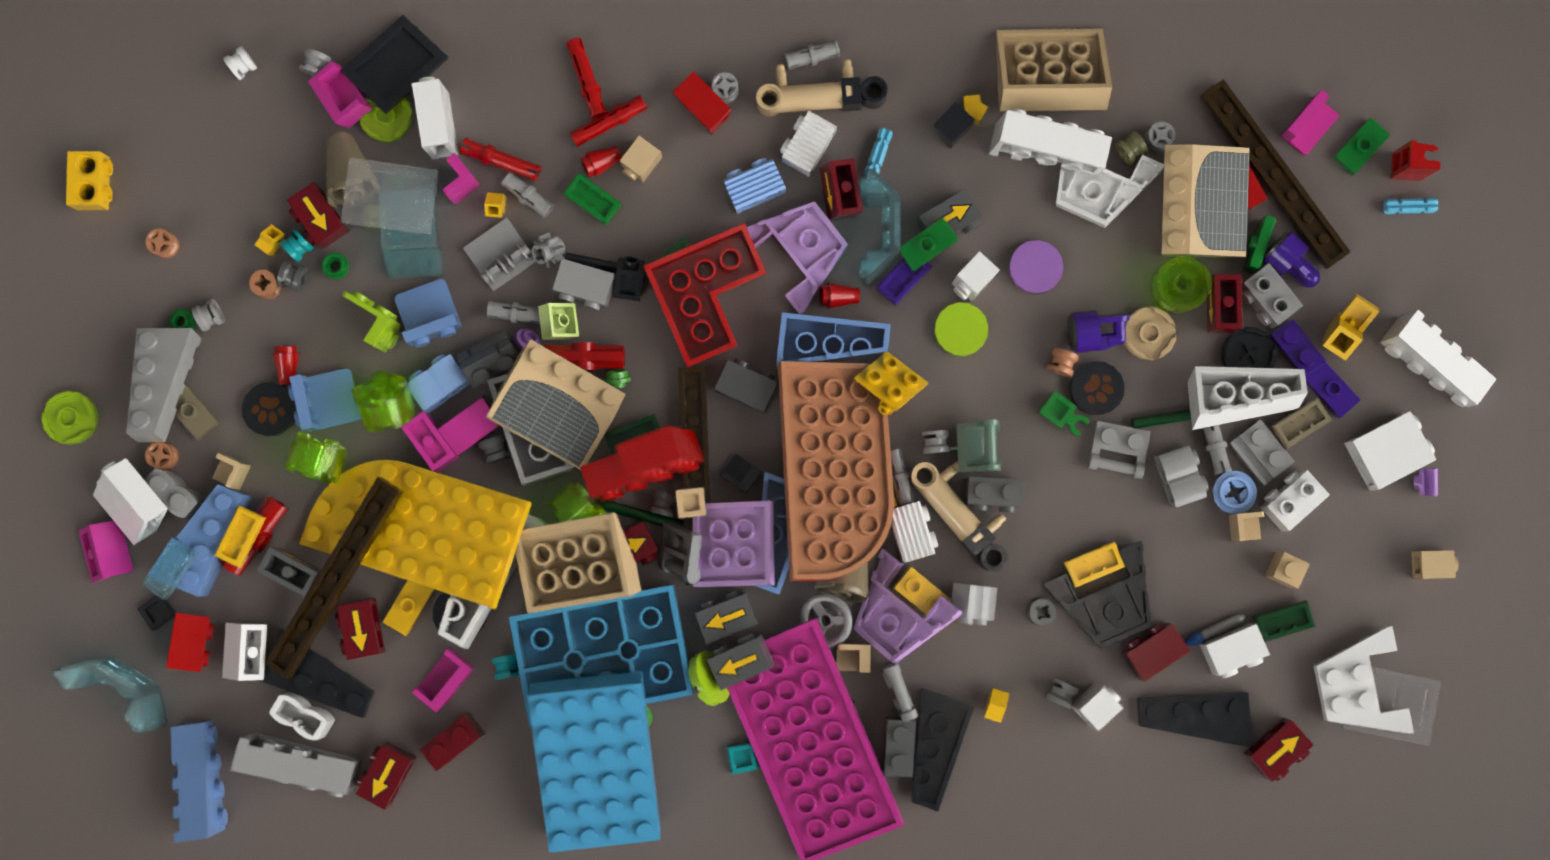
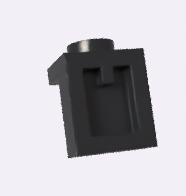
(629, 278)

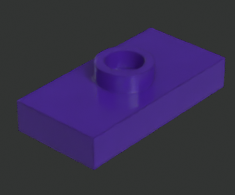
(901, 281)
(1332, 390)

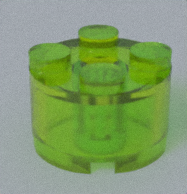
(1186, 271)
(384, 401)
(316, 459)
(573, 504)

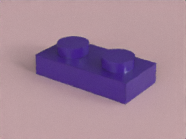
(1297, 348)

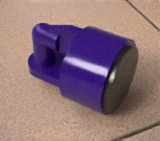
(1287, 256)
(1085, 331)

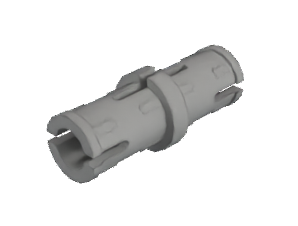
(812, 55)
(527, 195)
(513, 312)
(1217, 450)
(900, 478)

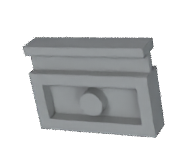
(1261, 452)

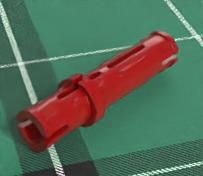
(589, 87)
(612, 118)
(490, 155)

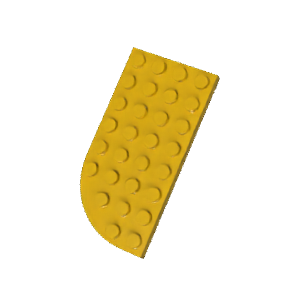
(437, 534)

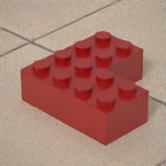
(689, 289)
(643, 461)

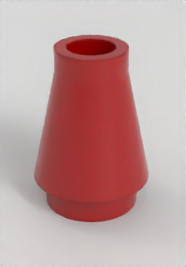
(599, 161)
(837, 295)
(286, 362)

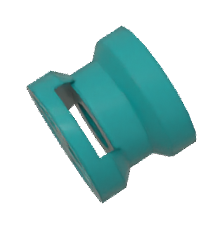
(296, 245)
(505, 666)

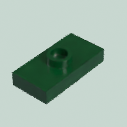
(1284, 620)

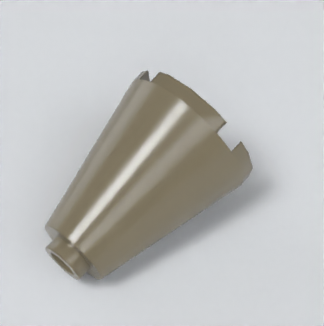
(339, 149)
(852, 586)

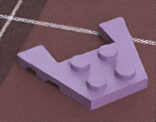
(811, 244)
(892, 623)

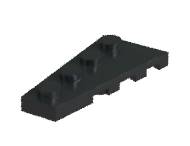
(324, 683)
(1205, 716)
(939, 739)

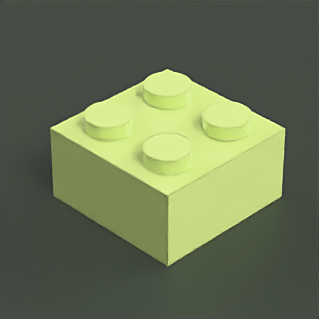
(558, 321)

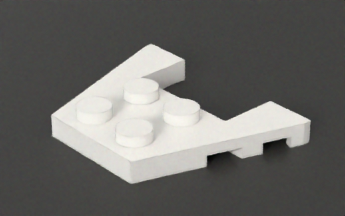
(1103, 195)
(1349, 688)

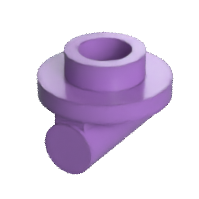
(523, 335)
(1427, 481)

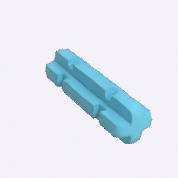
(879, 150)
(1410, 205)

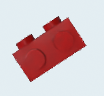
(188, 642)

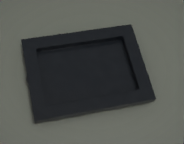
(393, 63)

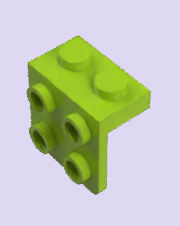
(385, 328)

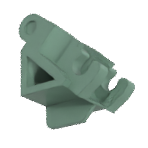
(971, 446)

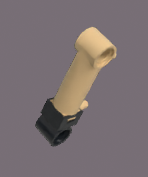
(821, 96)
(955, 513)

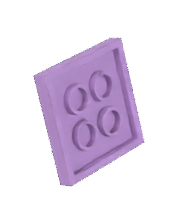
(736, 544)

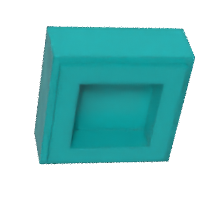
(742, 758)

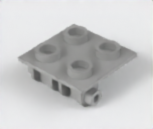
(499, 254)

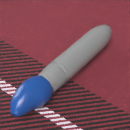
(1216, 629)

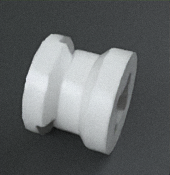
(240, 63)

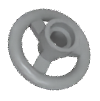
(831, 611)

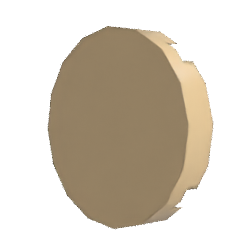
(1150, 333)

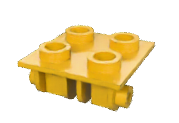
(890, 382)

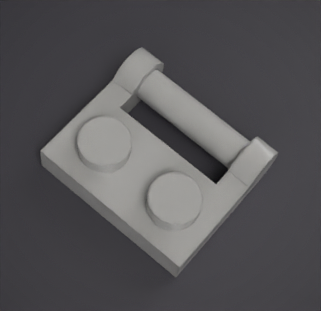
(1122, 441)
(902, 702)

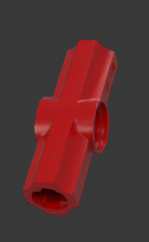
(591, 356)
(274, 512)

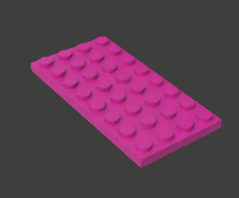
(814, 747)

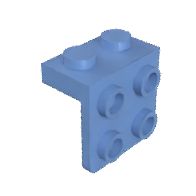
(427, 313)
(323, 400)

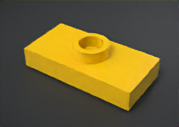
(240, 536)
(1094, 564)
(408, 607)

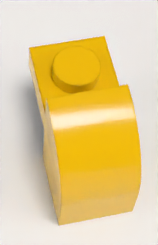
(1347, 327)

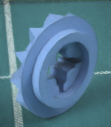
(1245, 498)

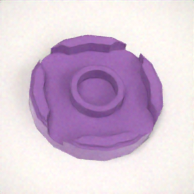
(1036, 267)

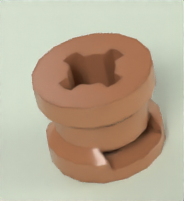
(156, 239)
(269, 288)
(1062, 362)
(155, 454)

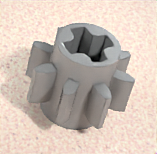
(548, 250)

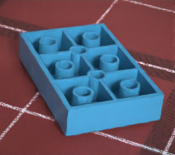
(607, 639)
(594, 761)

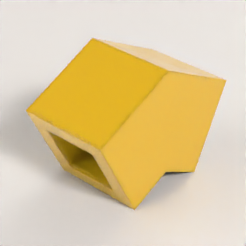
(974, 107)
(495, 200)
(270, 240)
(996, 705)

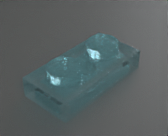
(169, 568)

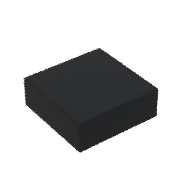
(157, 612)

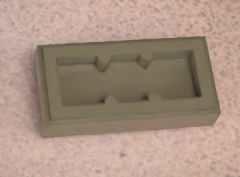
(195, 414)
(1300, 423)

